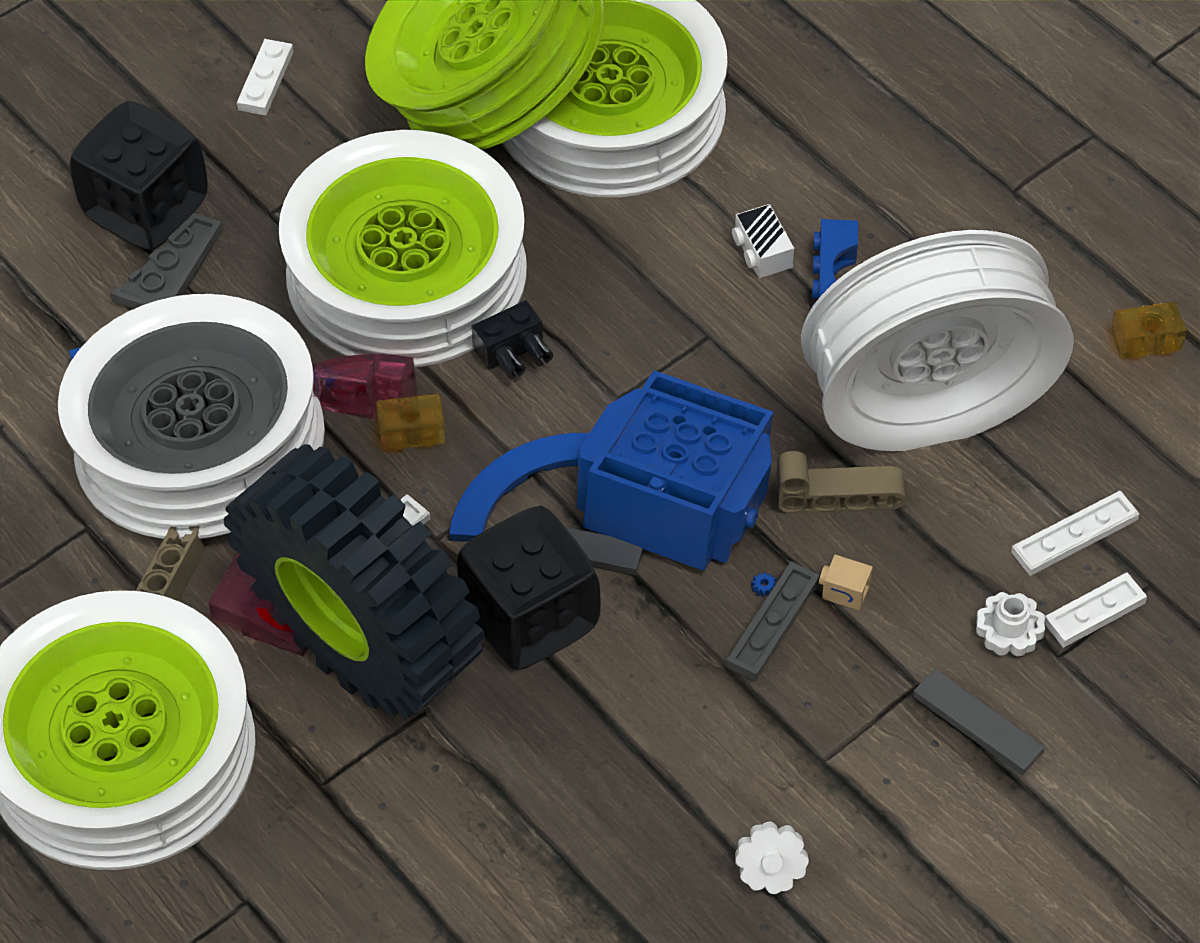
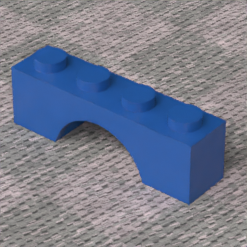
(837, 250)

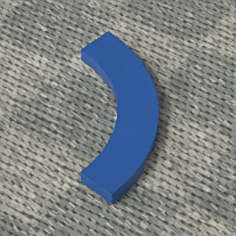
(505, 474)

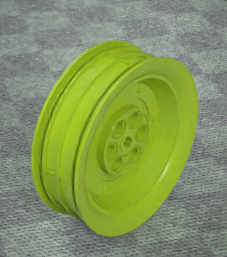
(480, 64)

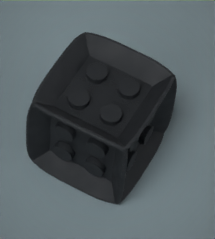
(139, 174)
(530, 586)

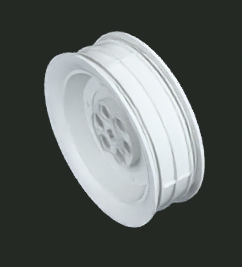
(936, 340)

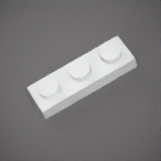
(265, 77)
(1095, 609)

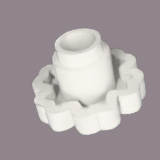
(1010, 624)
(771, 857)

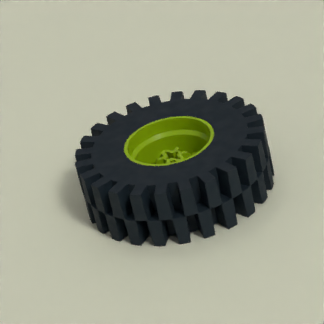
(354, 580)

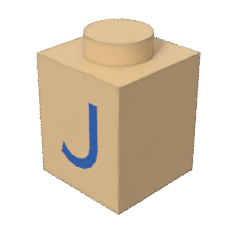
(846, 582)

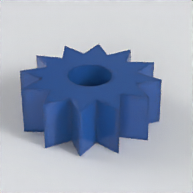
(763, 579)

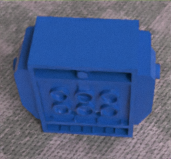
(676, 470)

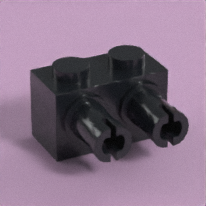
(509, 335)

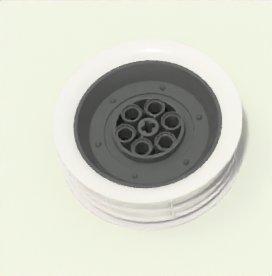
(186, 410)

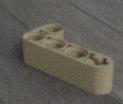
(836, 488)
(172, 564)

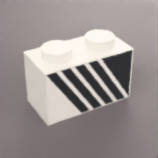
(763, 241)

